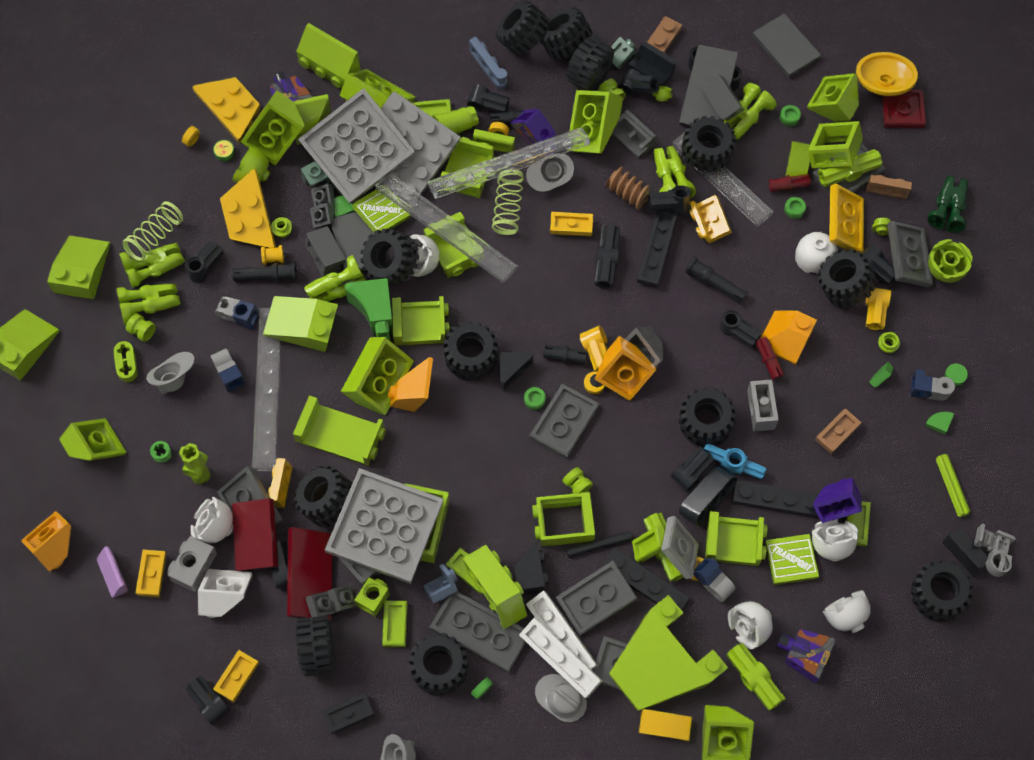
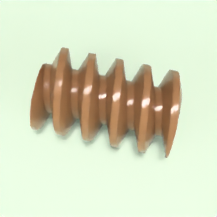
(628, 188)

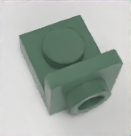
(623, 51)
(313, 174)

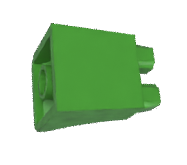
(374, 302)

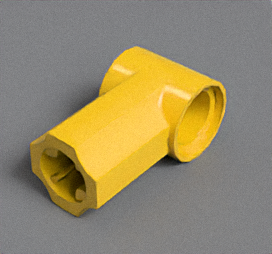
(877, 307)
(595, 343)

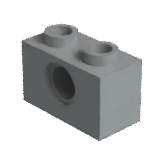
(762, 405)
(191, 576)

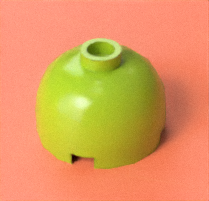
(253, 160)
(949, 261)

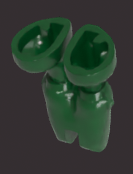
(950, 197)

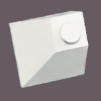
(221, 591)

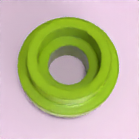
(663, 93)
(880, 226)
(281, 232)
(891, 337)

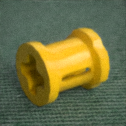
(272, 255)

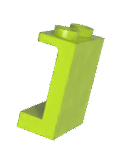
(468, 154)
(451, 259)
(419, 322)
(735, 540)

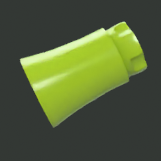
(459, 119)

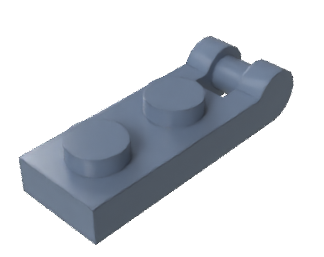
(488, 63)

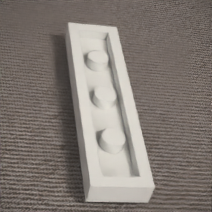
(550, 616)
(560, 658)

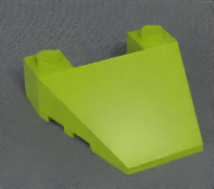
(657, 665)

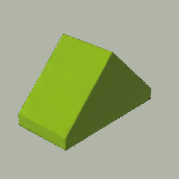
(798, 159)

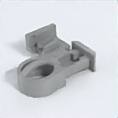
(999, 549)

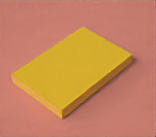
(846, 218)

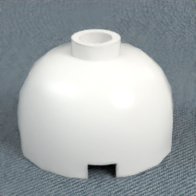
(814, 250)
(428, 255)
(213, 521)
(835, 539)
(849, 612)
(751, 623)

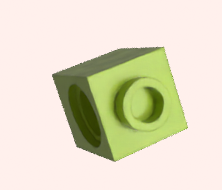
(368, 605)

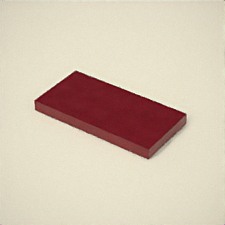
(307, 569)

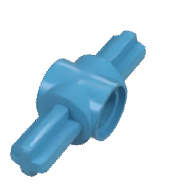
(744, 465)

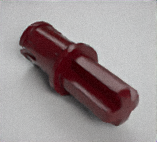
(789, 182)
(769, 358)

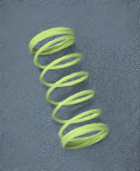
(163, 209)
(507, 221)

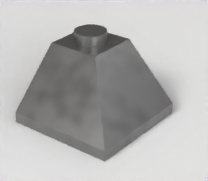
(647, 343)

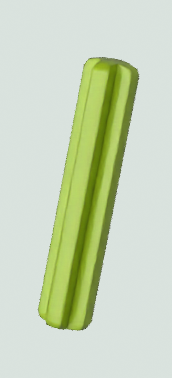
(952, 485)

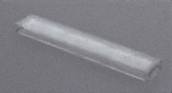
(734, 190)

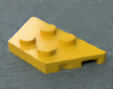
(230, 104)
(247, 213)

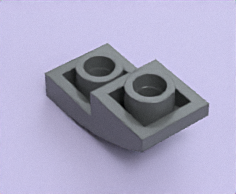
(323, 210)
(331, 601)

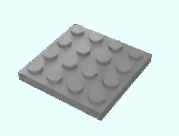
(427, 138)
(356, 146)
(384, 525)

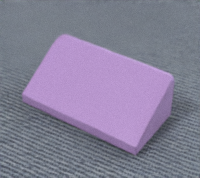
(111, 572)

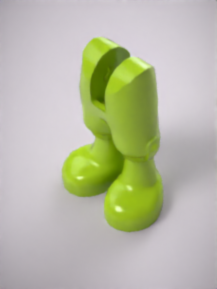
(747, 118)
(669, 166)
(158, 262)
(331, 286)
(156, 299)

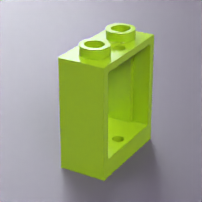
(842, 153)
(564, 501)

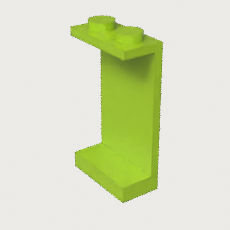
(338, 432)

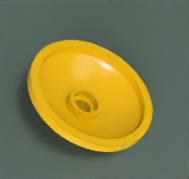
(886, 73)

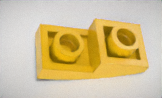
(665, 724)

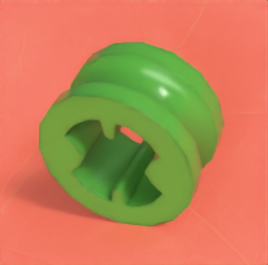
(163, 458)

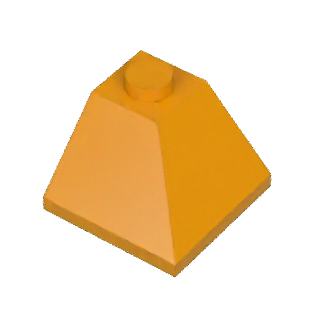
(789, 333)
(624, 368)
(412, 388)
(50, 541)

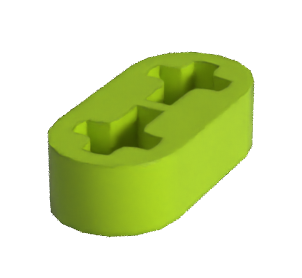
(130, 360)

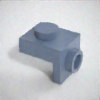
(442, 586)

